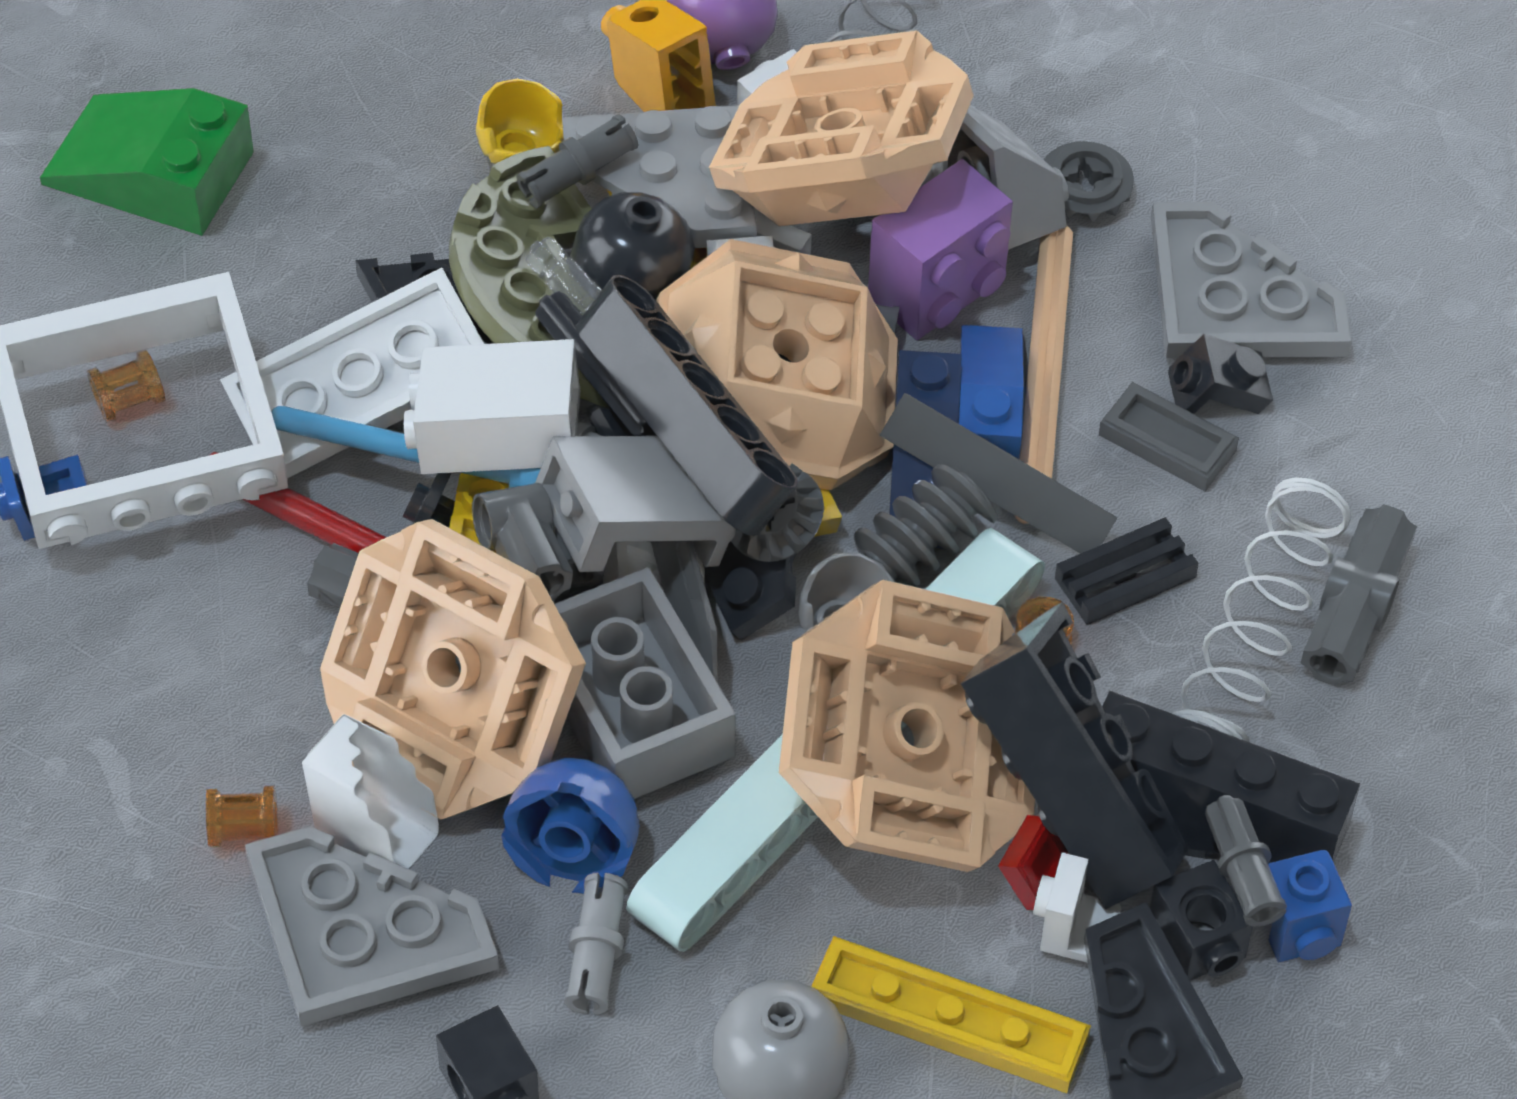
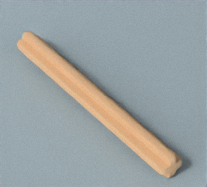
(1046, 351)

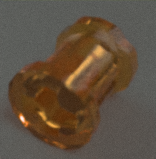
(147, 388)
(241, 815)

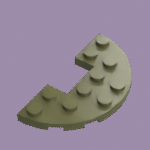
(491, 250)

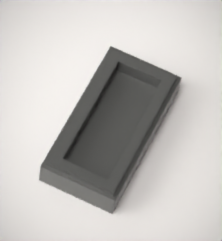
(1168, 436)

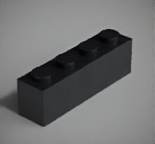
(1075, 758)
(1287, 800)

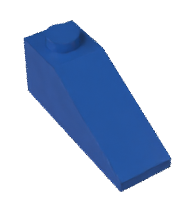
(992, 385)

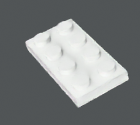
(358, 364)

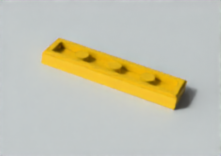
(952, 1014)

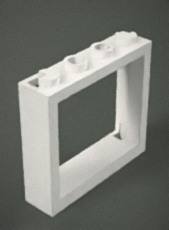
(118, 329)

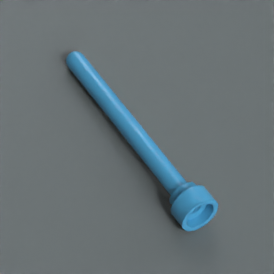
(374, 440)

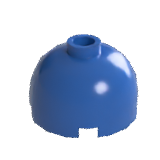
(571, 822)

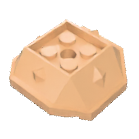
(844, 130)
(814, 310)
(394, 664)
(852, 683)

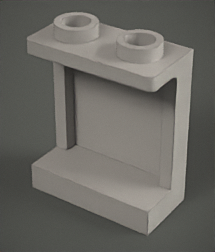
(623, 493)

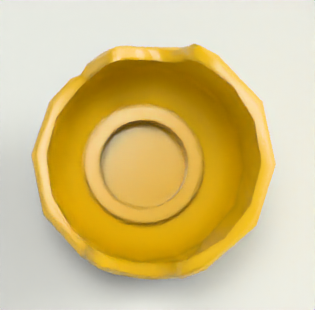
(518, 118)

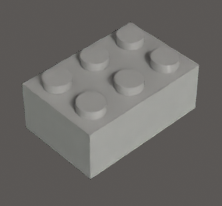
(645, 690)

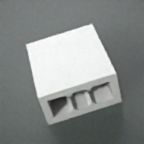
(491, 405)

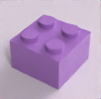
(941, 249)

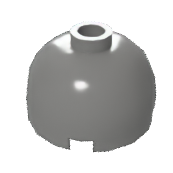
(780, 1044)

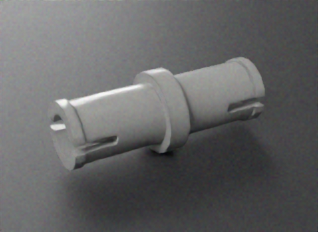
(596, 943)

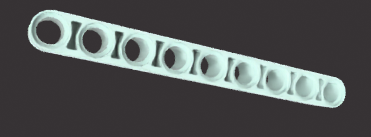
(761, 811)

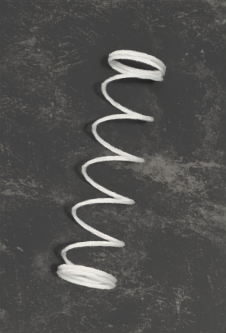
(1301, 530)

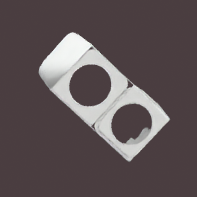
(384, 806)

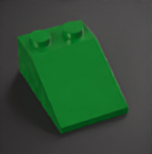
(155, 154)

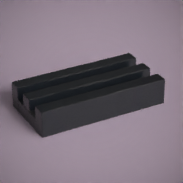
(1119, 562)

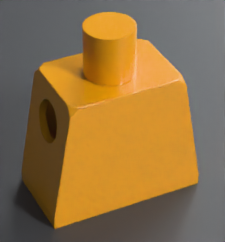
(660, 55)

